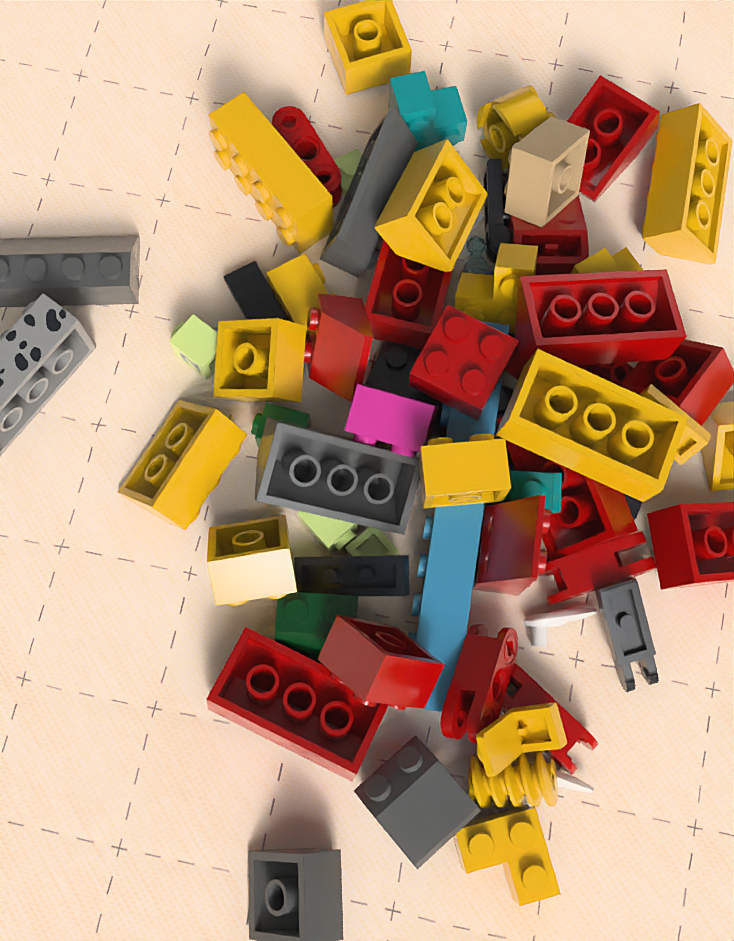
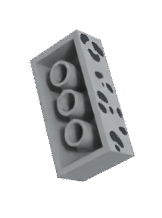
(36, 362)

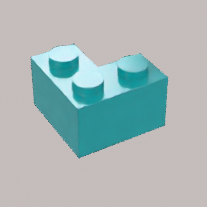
(428, 113)

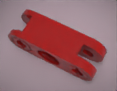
(304, 140)
(595, 566)
(479, 682)
(532, 693)

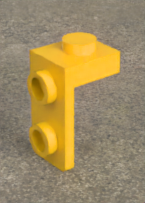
(518, 732)

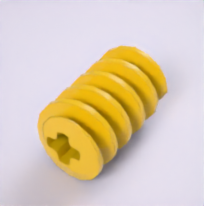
(514, 783)

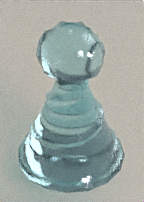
(476, 261)

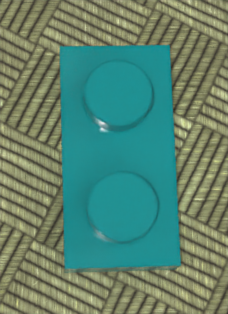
(534, 483)

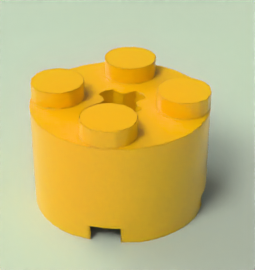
(509, 121)

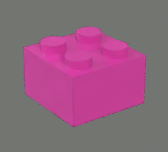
(392, 419)

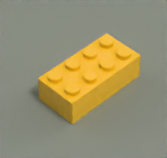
(271, 173)
(592, 426)

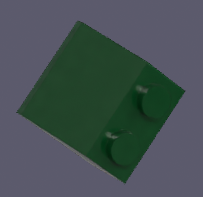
(307, 618)

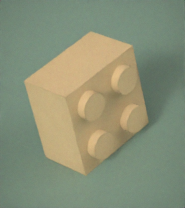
(545, 171)

